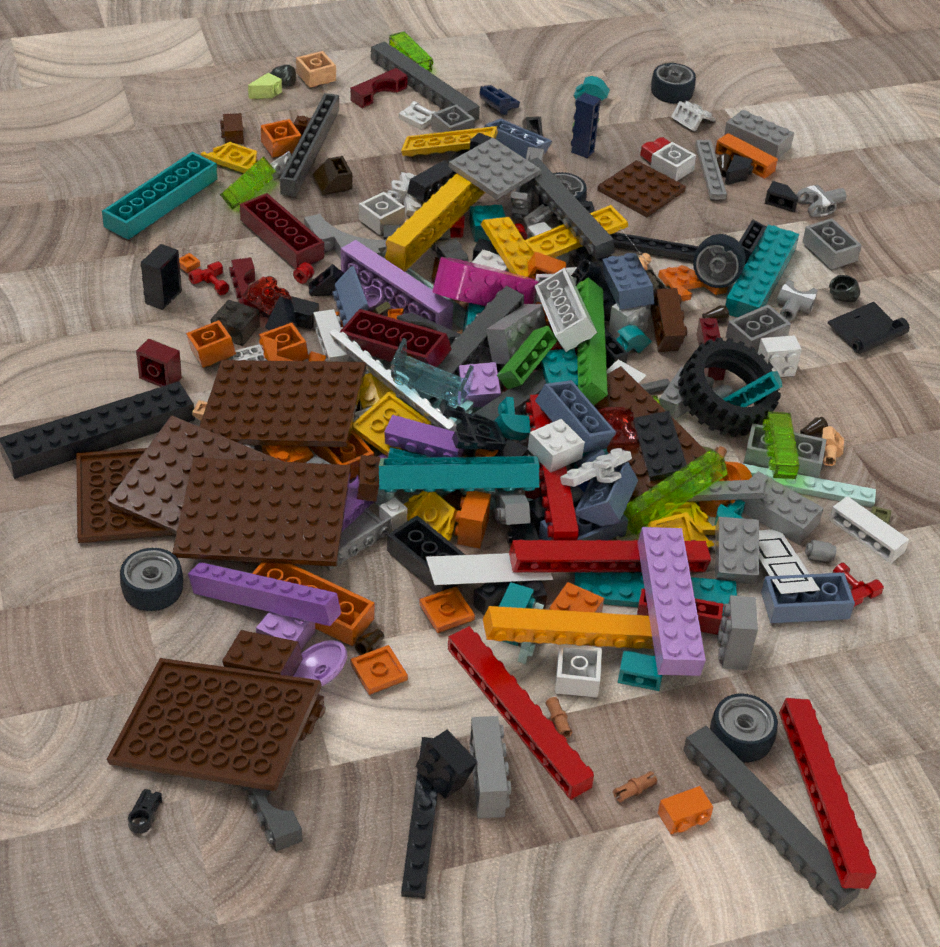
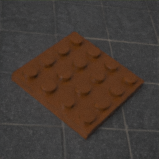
(641, 188)

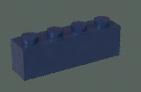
(585, 125)

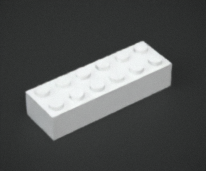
(565, 310)

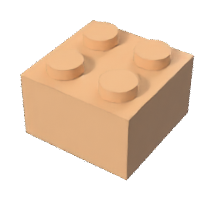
(316, 69)

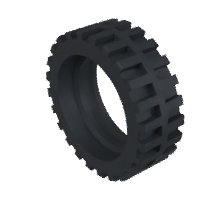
(707, 404)

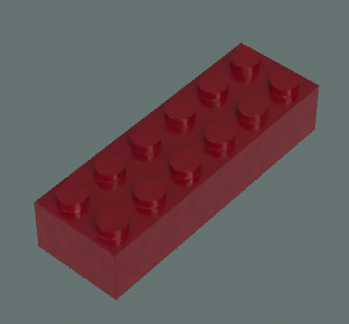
(281, 231)
(383, 335)

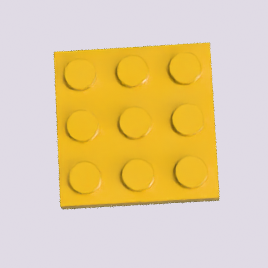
(375, 420)

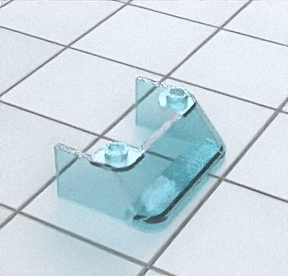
(429, 378)

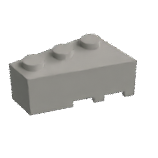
(673, 401)
(511, 507)

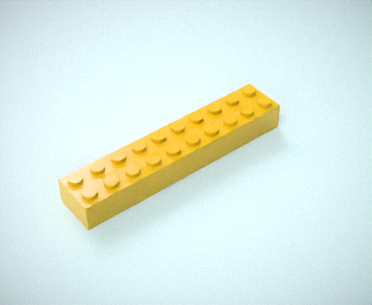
(431, 221)

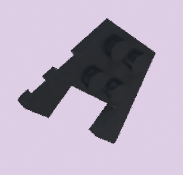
(480, 431)

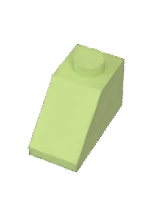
(265, 87)

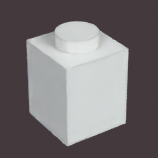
(395, 511)

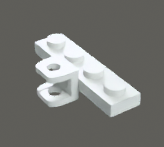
(410, 202)
(601, 468)

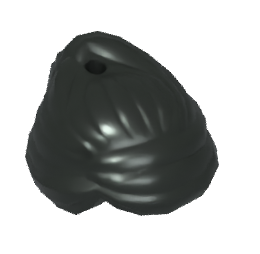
(286, 73)
(845, 288)

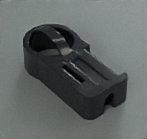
(144, 809)

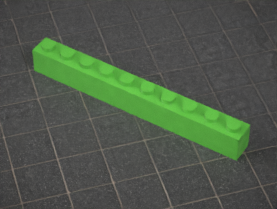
(592, 352)

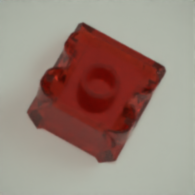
(265, 294)
(620, 421)

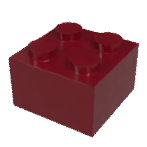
(158, 363)

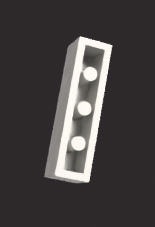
(324, 323)
(869, 529)

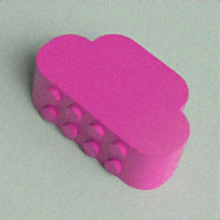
(478, 282)

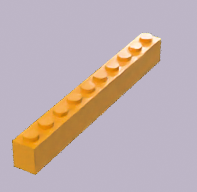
(567, 627)

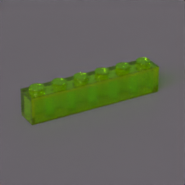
(675, 490)

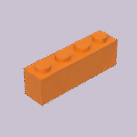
(763, 163)

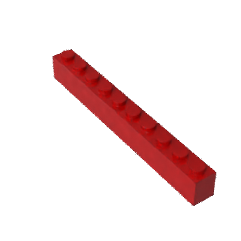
(557, 497)
(592, 556)
(521, 713)
(827, 795)

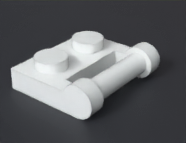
(415, 118)

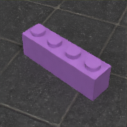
(420, 438)

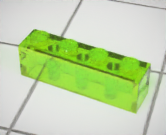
(407, 46)
(248, 182)
(781, 445)

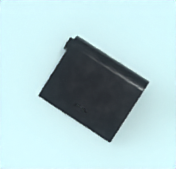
(868, 327)

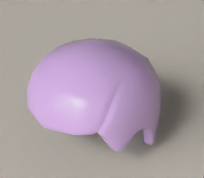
(374, 296)

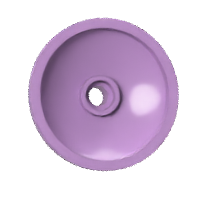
(322, 661)

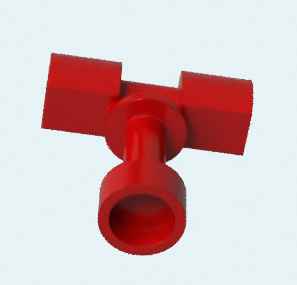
(209, 276)
(860, 589)

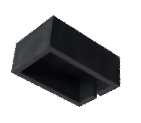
(161, 276)

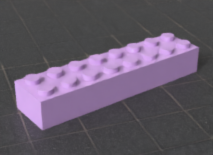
(398, 286)
(670, 602)

